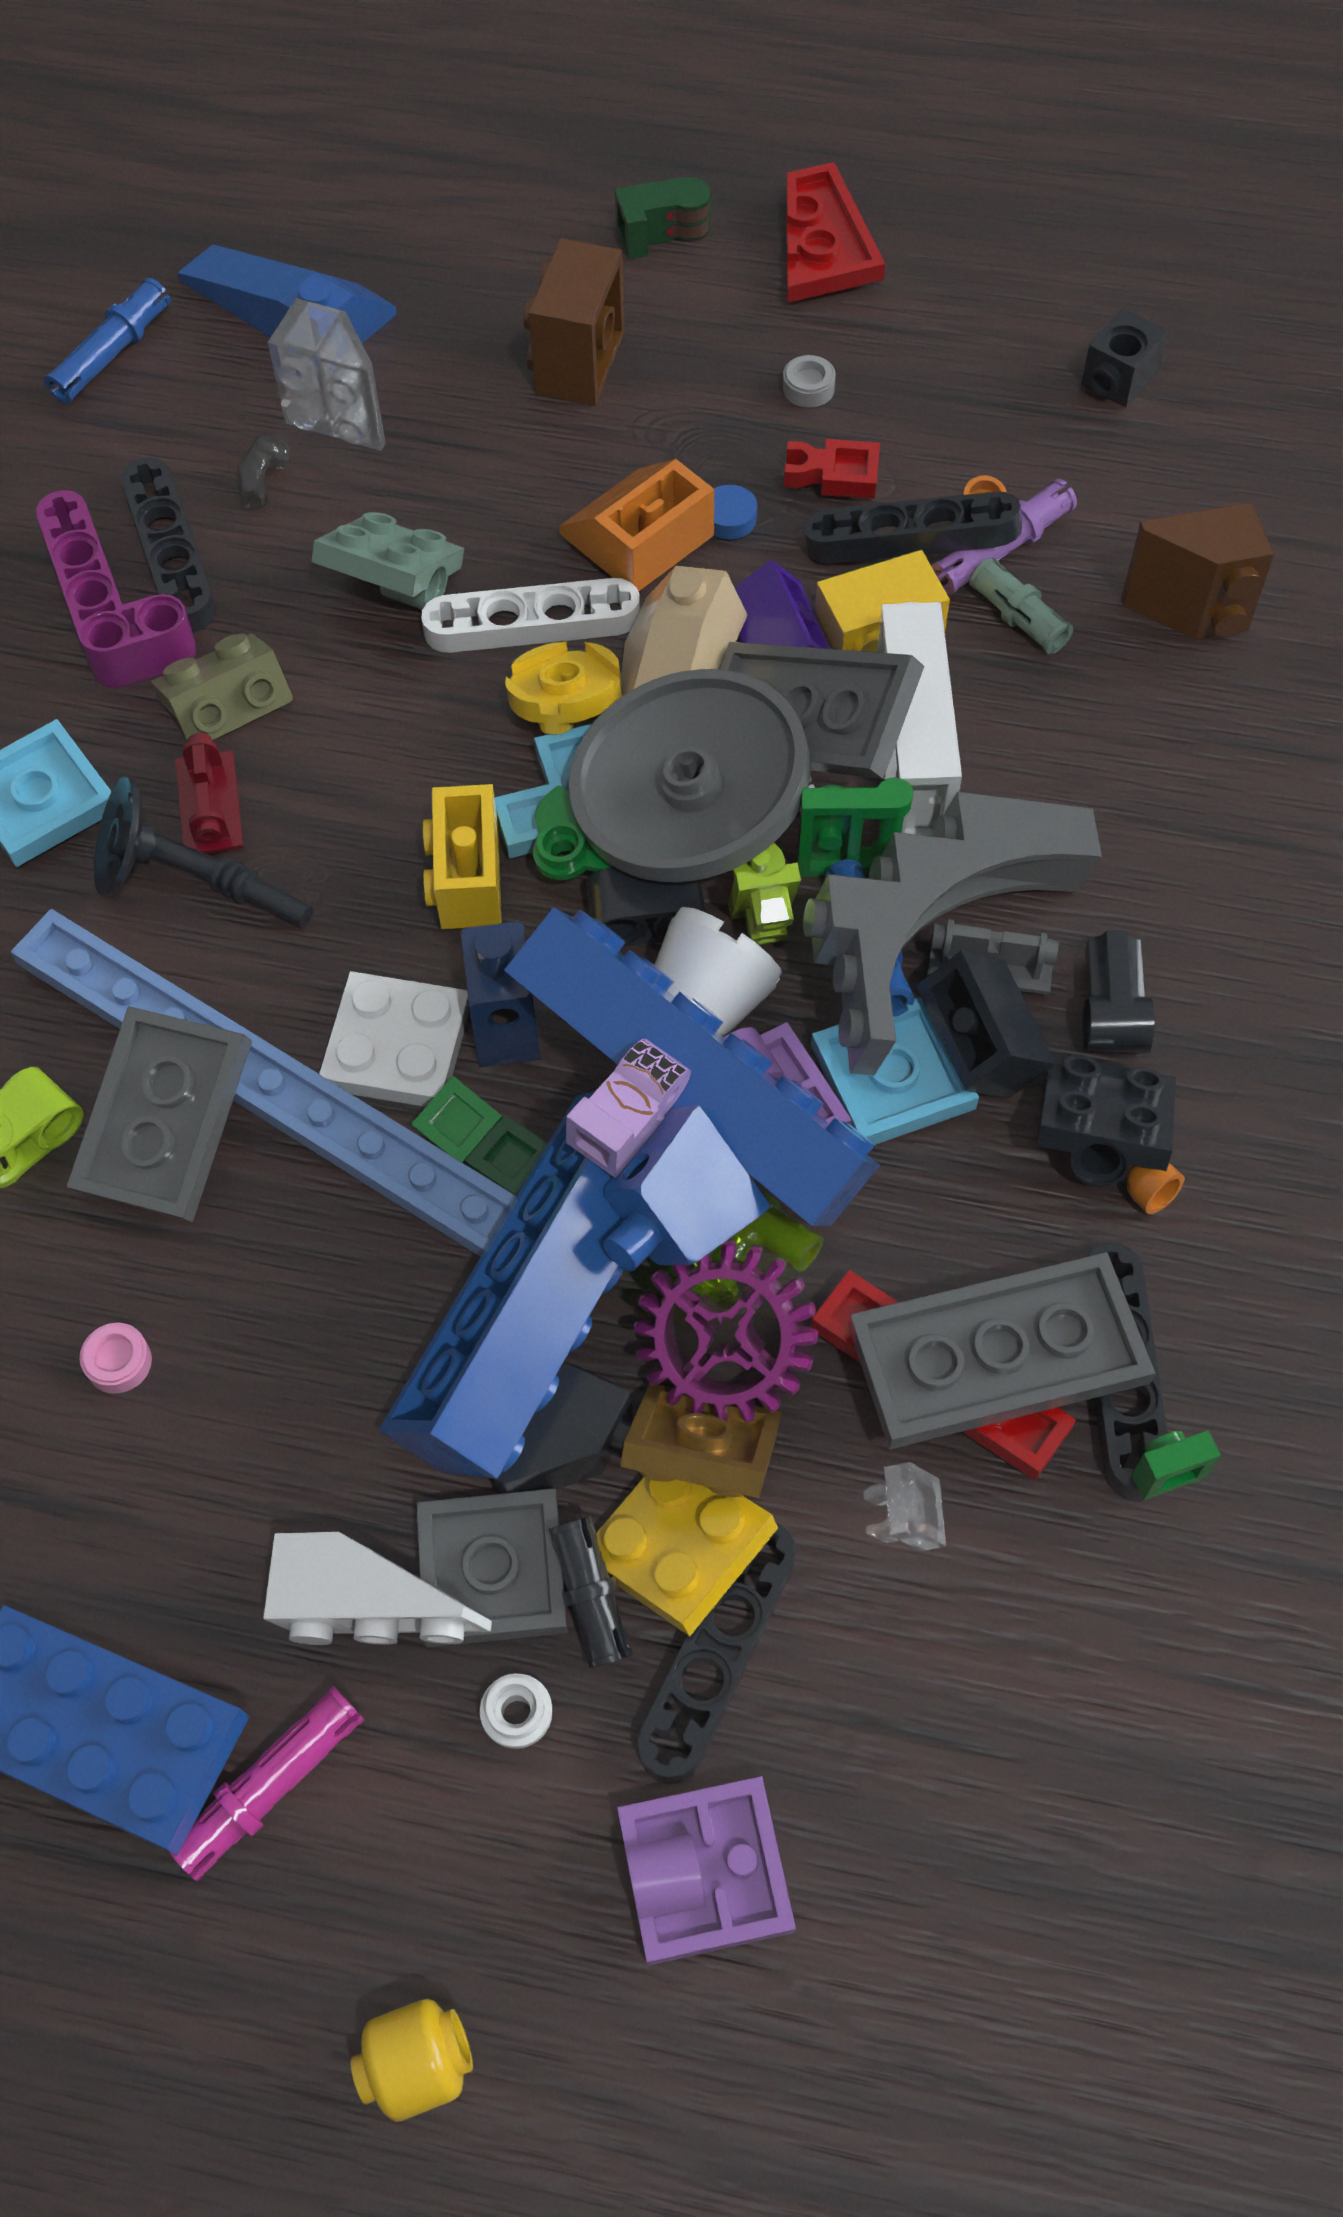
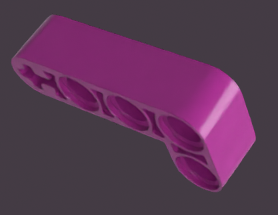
(118, 640)

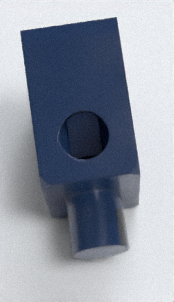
(490, 988)

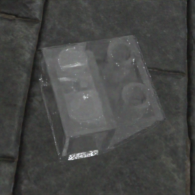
(326, 375)

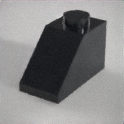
(571, 1434)

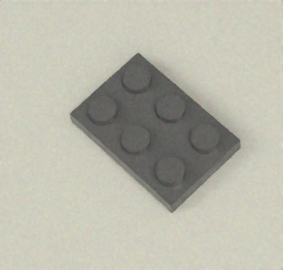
(160, 1114)

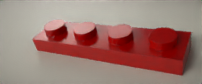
(1022, 1441)

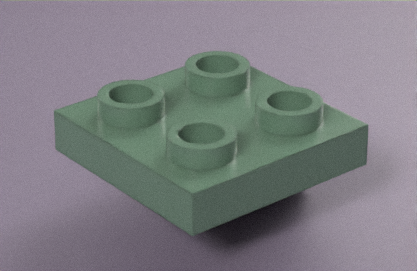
(402, 561)

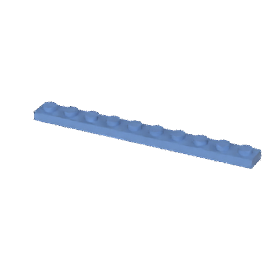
(280, 1088)

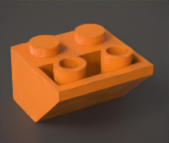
(645, 522)

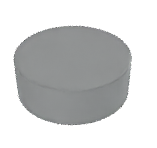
(809, 381)

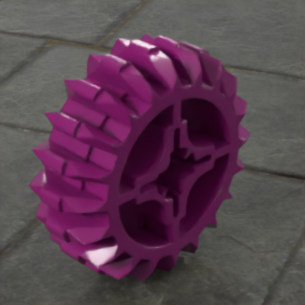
(750, 1352)

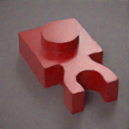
(842, 468)

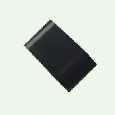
(639, 907)

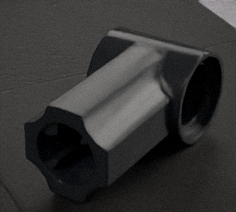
(1116, 1009)

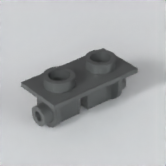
(1027, 956)

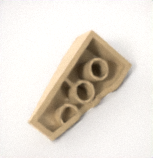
(682, 626)

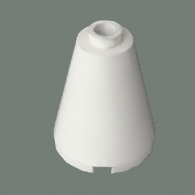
(715, 968)

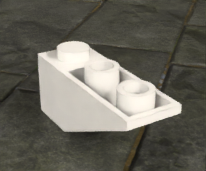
(338, 1586)

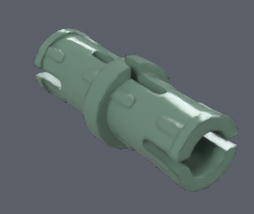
(1021, 605)

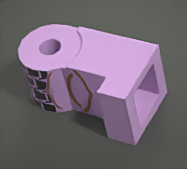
(626, 1107)

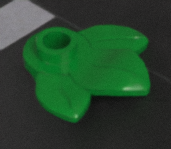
(562, 833)

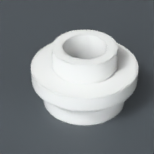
(510, 1689)

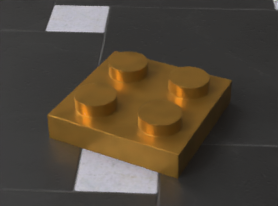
(700, 1447)

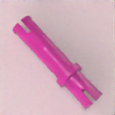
(256, 1791)

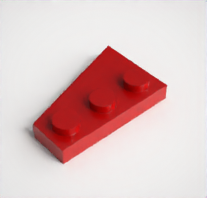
(826, 236)

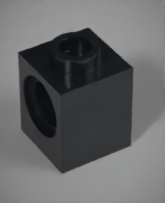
(1124, 357)

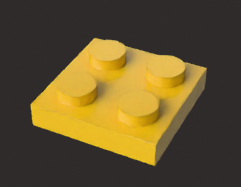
(682, 1547)

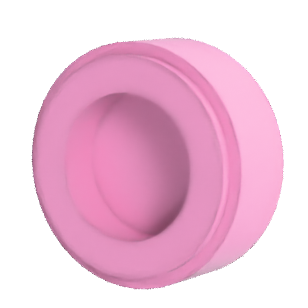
(115, 1358)

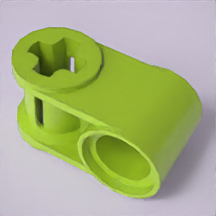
(33, 1121)

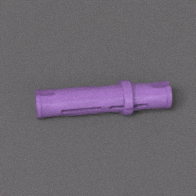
(1036, 515)

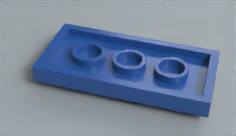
(108, 1732)

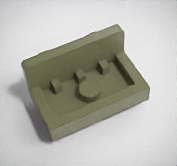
(223, 687)

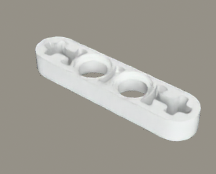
(532, 624)

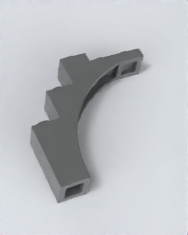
(974, 852)

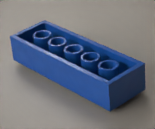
(764, 1121)
(512, 1320)

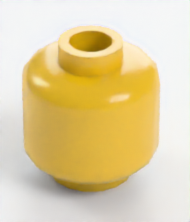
(412, 2060)

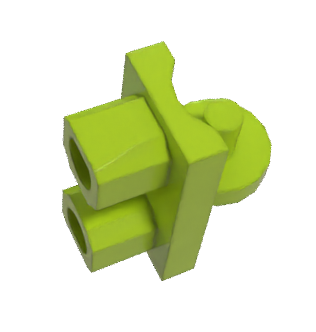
(764, 895)

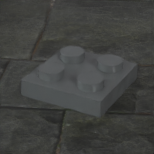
(496, 1561)

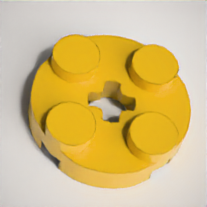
(563, 685)

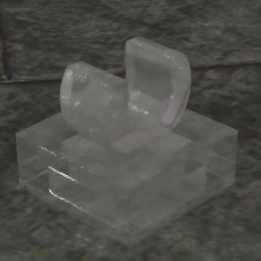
(912, 1505)

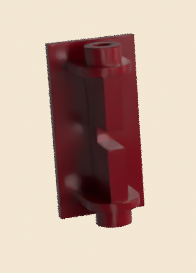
(208, 796)

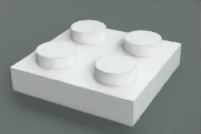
(395, 1038)

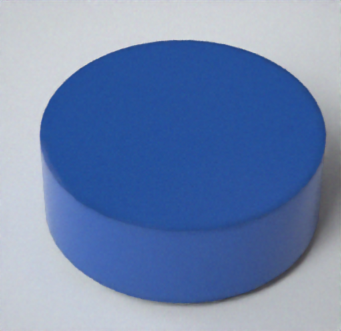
(734, 512)

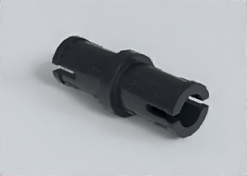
(590, 1592)

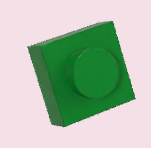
(456, 1120)
(1174, 1462)

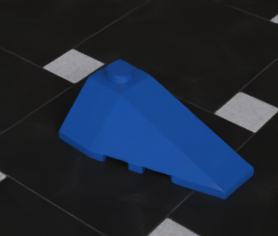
(265, 289)

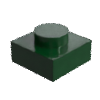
(507, 1154)

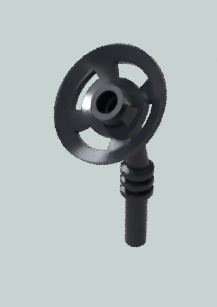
(129, 839)

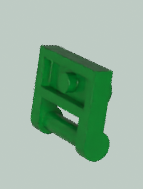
(834, 823)

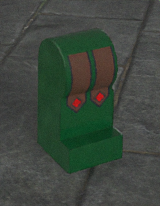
(661, 213)

